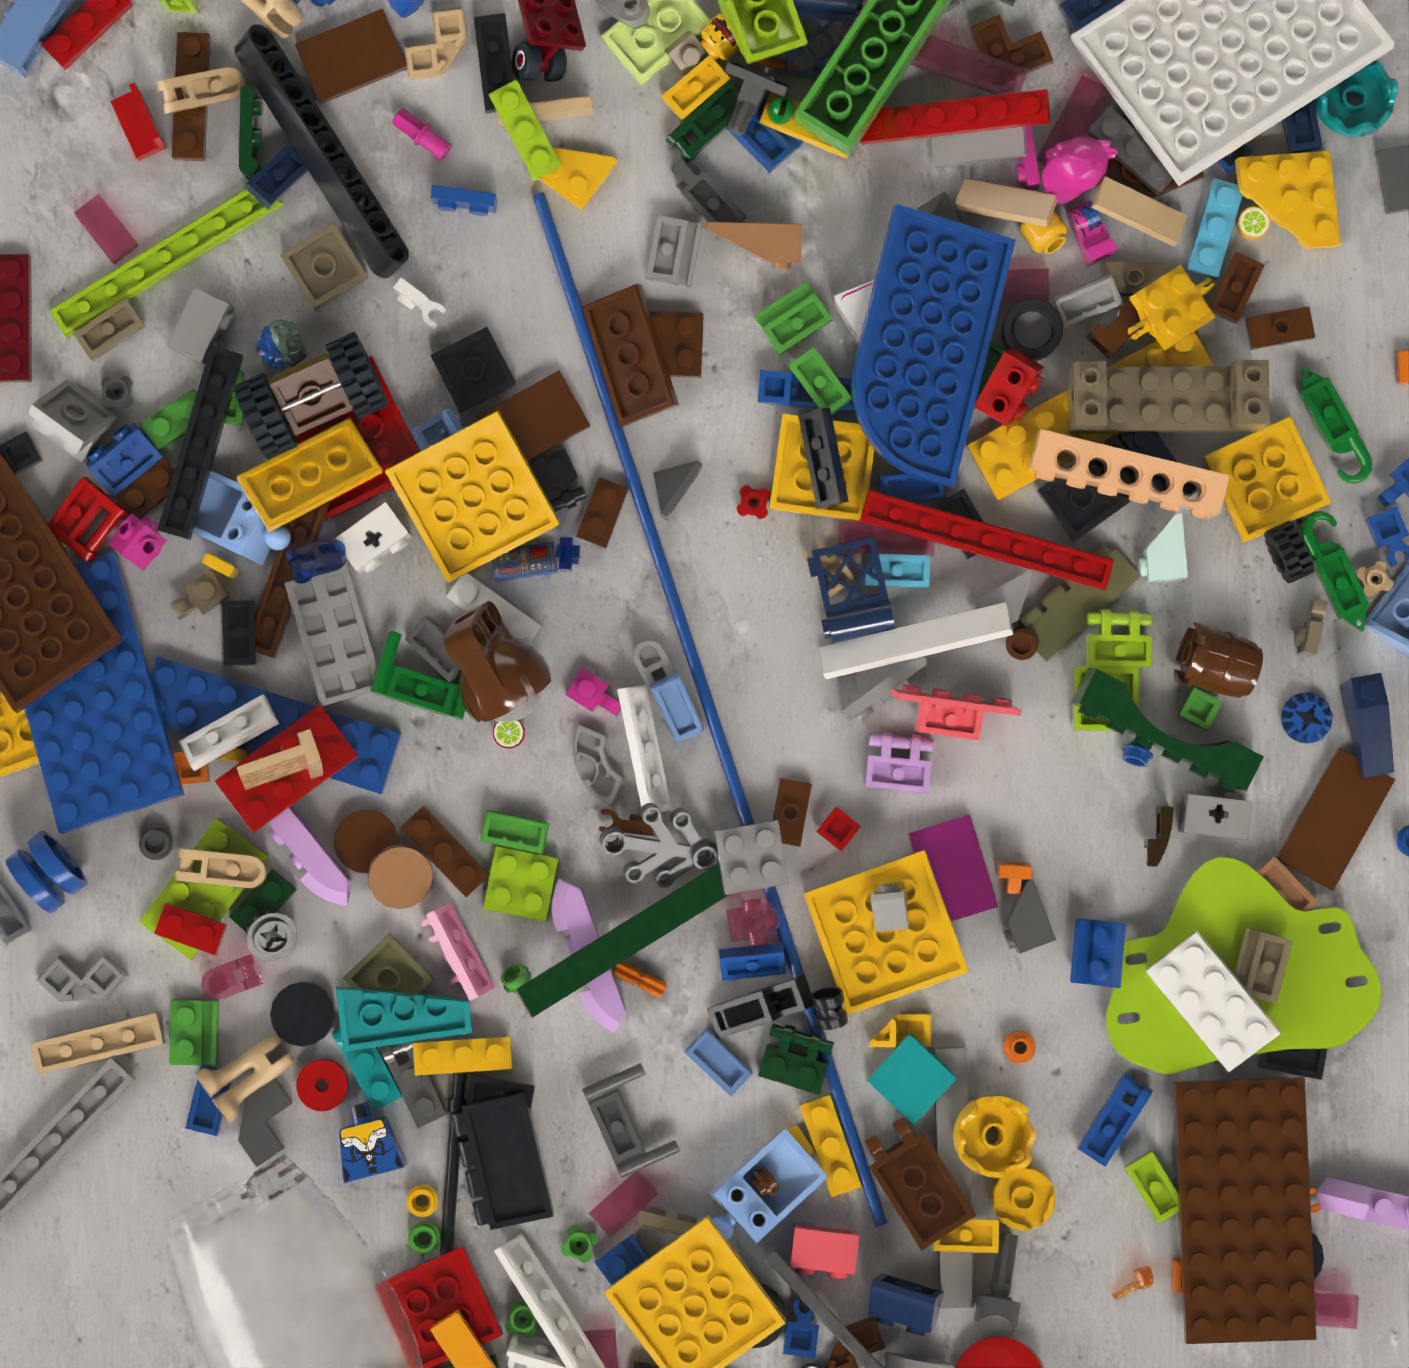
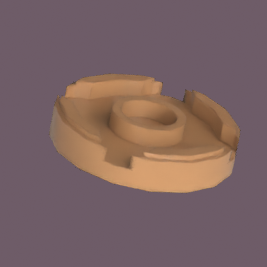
(400, 876)

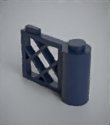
(822, 10)
(855, 616)

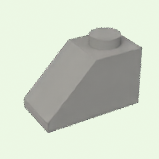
(1012, 593)

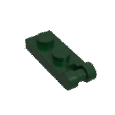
(705, 122)
(249, 135)

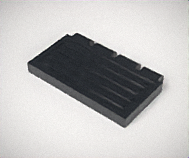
(506, 1161)

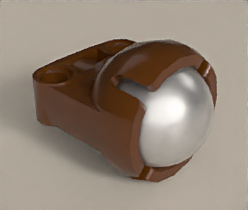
(498, 674)

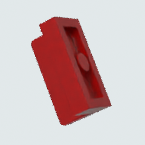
(138, 123)

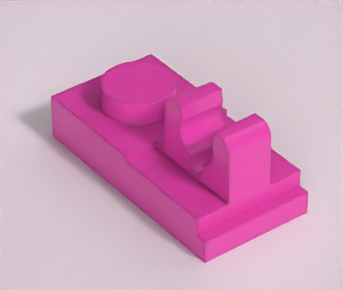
(1027, 170)

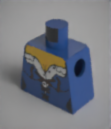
(368, 1145)

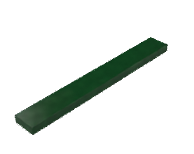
(622, 942)

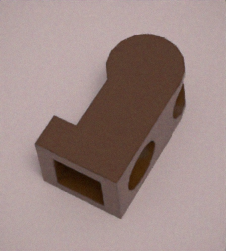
(1112, 338)

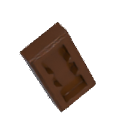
(1280, 328)
(791, 810)

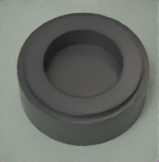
(155, 843)

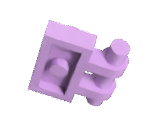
(899, 773)

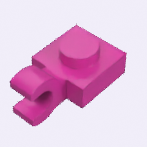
(591, 691)

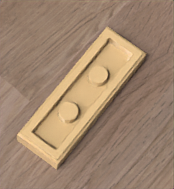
(560, 108)
(1006, 202)
(1139, 211)

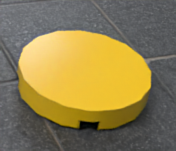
(1023, 1198)

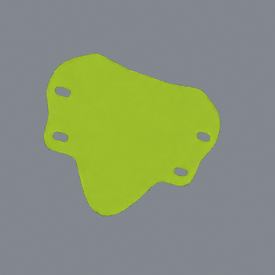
(1220, 903)

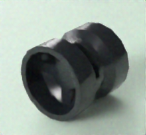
(829, 1008)

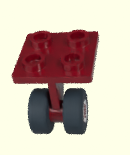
(549, 30)

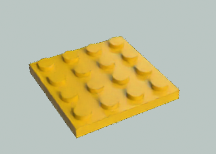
(473, 496)
(889, 963)
(695, 1302)

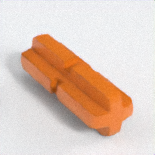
(645, 981)

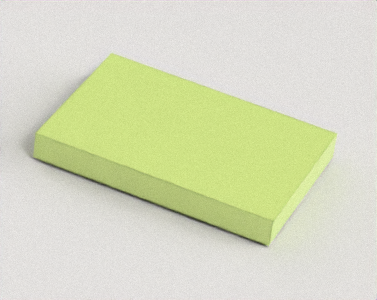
(643, 46)

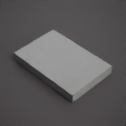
(979, 146)

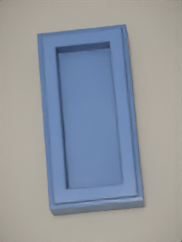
(676, 707)
(718, 1062)

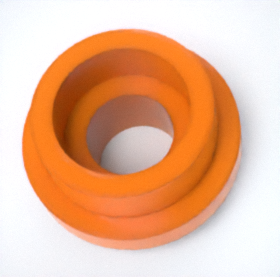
(1012, 1039)

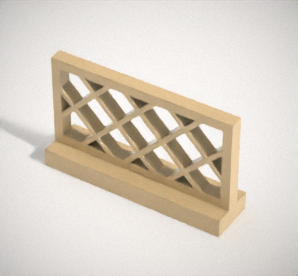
(283, 763)

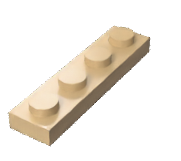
(98, 1043)

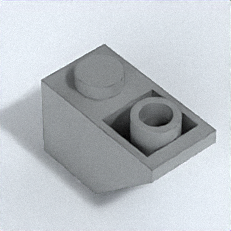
(890, 907)

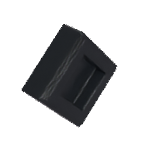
(20, 453)

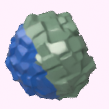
(281, 345)

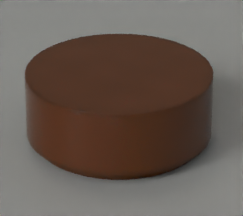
(1022, 643)

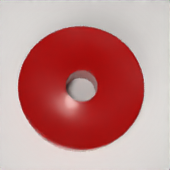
(337, 1085)

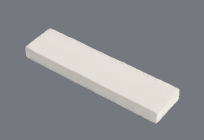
(644, 747)

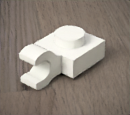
(411, 298)

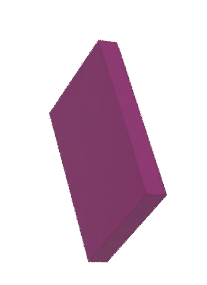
(957, 866)

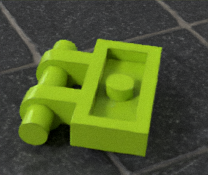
(1118, 650)

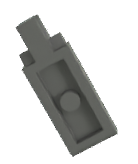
(706, 195)

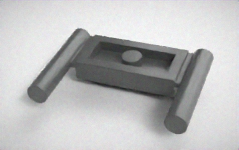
(618, 1126)

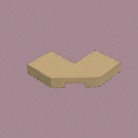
(434, 58)

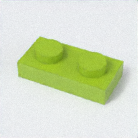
(1153, 1186)

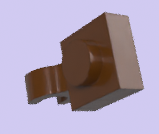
(634, 825)

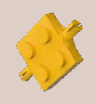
(1171, 308)

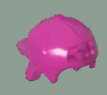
(1075, 166)

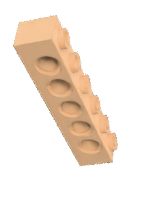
(1209, 484)

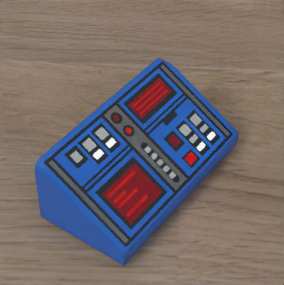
(526, 562)

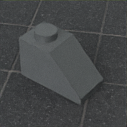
(1028, 921)

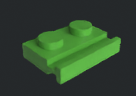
(793, 318)
(194, 1032)

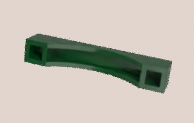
(1110, 700)

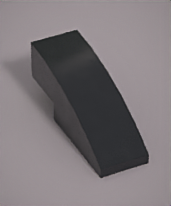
(761, 1006)

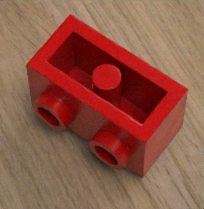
(1010, 386)

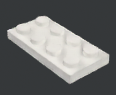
(1213, 1001)

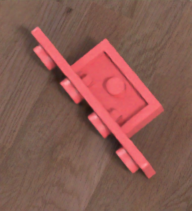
(952, 715)

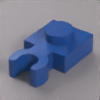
(1388, 529)
(800, 1336)

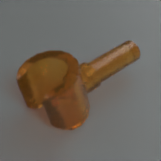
(1143, 1278)

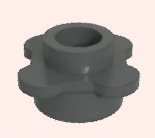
(110, 385)

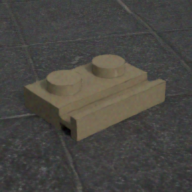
(1263, 964)

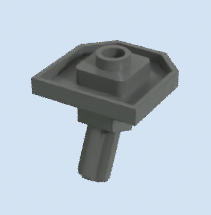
(755, 85)

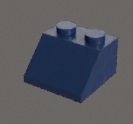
(904, 1303)

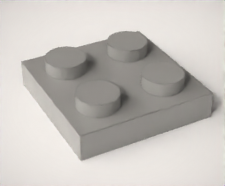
(751, 857)

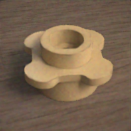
(1370, 587)

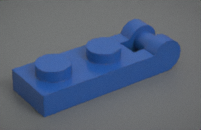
(1114, 1120)

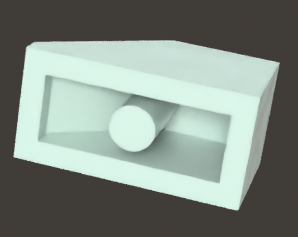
(1166, 554)

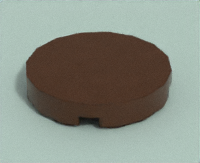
(362, 838)

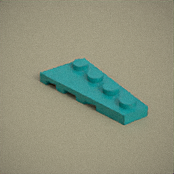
(390, 1018)

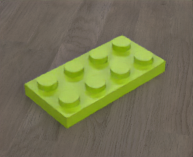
(201, 898)

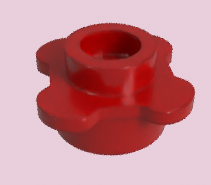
(745, 506)

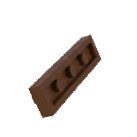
(190, 124)

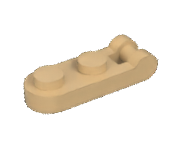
(201, 89)
(221, 868)

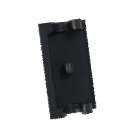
(237, 633)

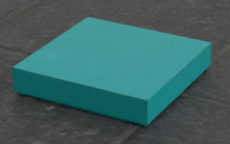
(912, 1078)

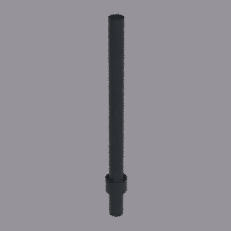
(452, 1166)

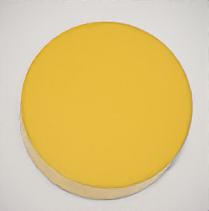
(234, 756)

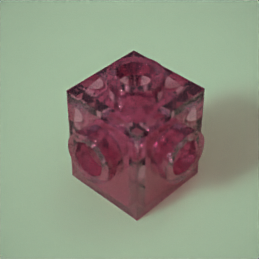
(752, 922)

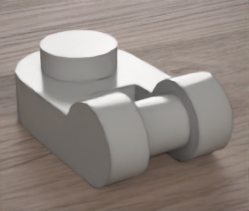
(650, 657)

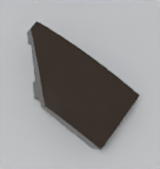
(1157, 847)

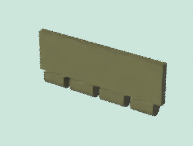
(1068, 609)

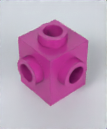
(138, 540)

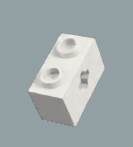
(379, 522)

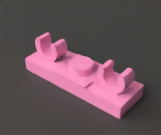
(459, 951)

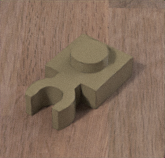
(1309, 635)

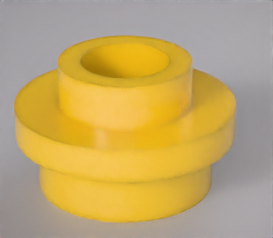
(414, 1207)

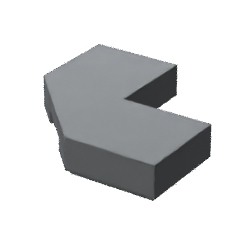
(69, 985)

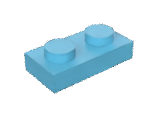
(901, 570)

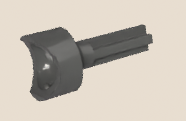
(998, 1301)

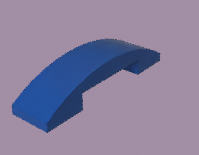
(785, 390)

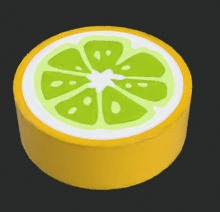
(1253, 223)

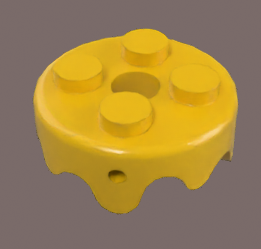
(1014, 1139)

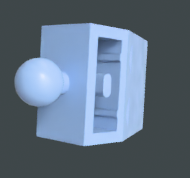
(233, 523)
(792, 1170)

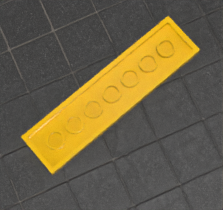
(1007, 451)

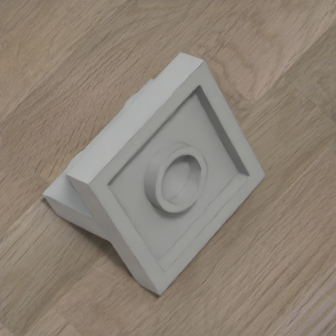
(71, 419)

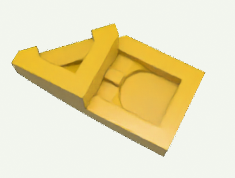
(901, 1026)

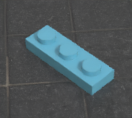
(1214, 229)

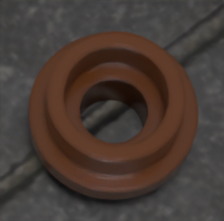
(765, 1182)

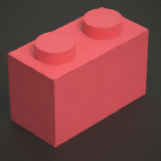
(824, 1250)

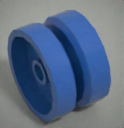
(46, 872)

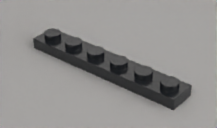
(200, 442)

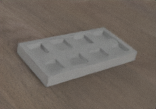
(333, 636)

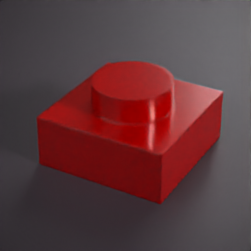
(838, 828)

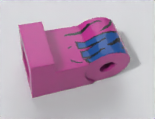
(1090, 233)

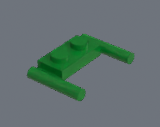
(414, 687)

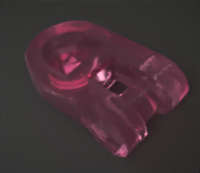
(220, 981)

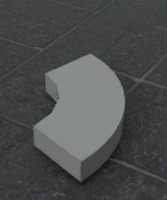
(593, 765)

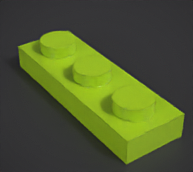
(525, 130)

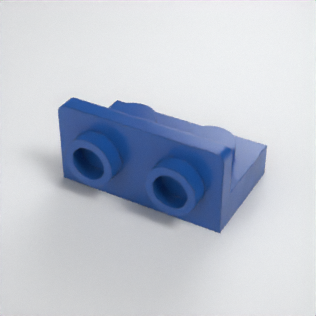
(122, 458)
(1098, 953)

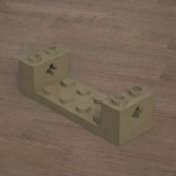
(1168, 398)

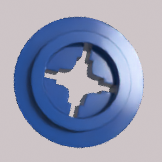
(1293, 723)

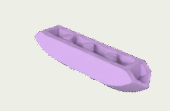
(323, 873)
(573, 913)
(1364, 1202)

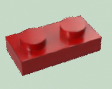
(190, 929)

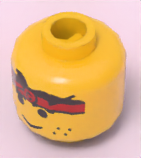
(718, 38)

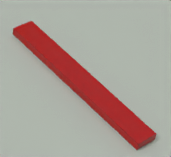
(986, 540)

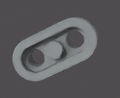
(620, 11)

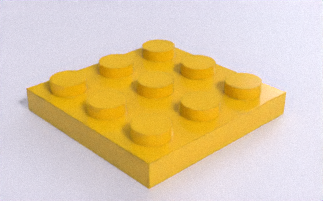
(1268, 479)
(792, 481)

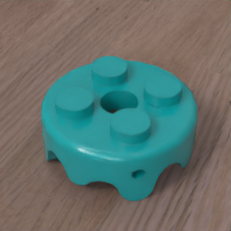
(1376, 106)

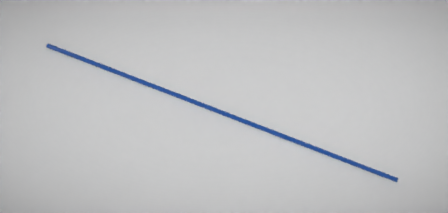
(699, 680)

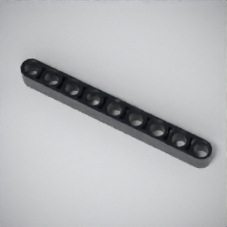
(321, 151)

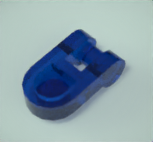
(327, 554)

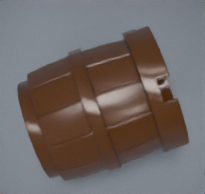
(1218, 661)

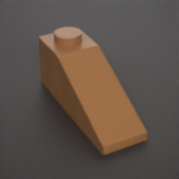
(766, 241)

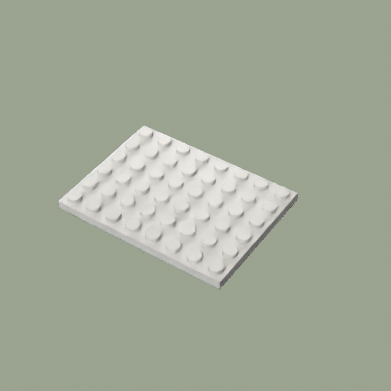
(1223, 71)

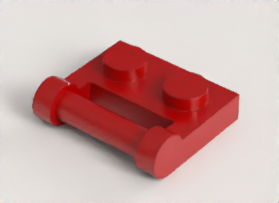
(79, 512)

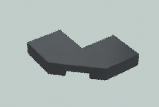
(255, 1133)

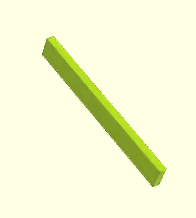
(160, 260)

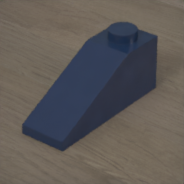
(1369, 723)

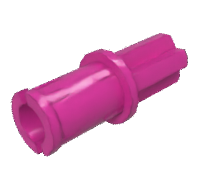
(421, 134)

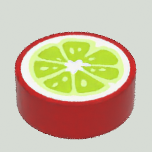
(508, 734)

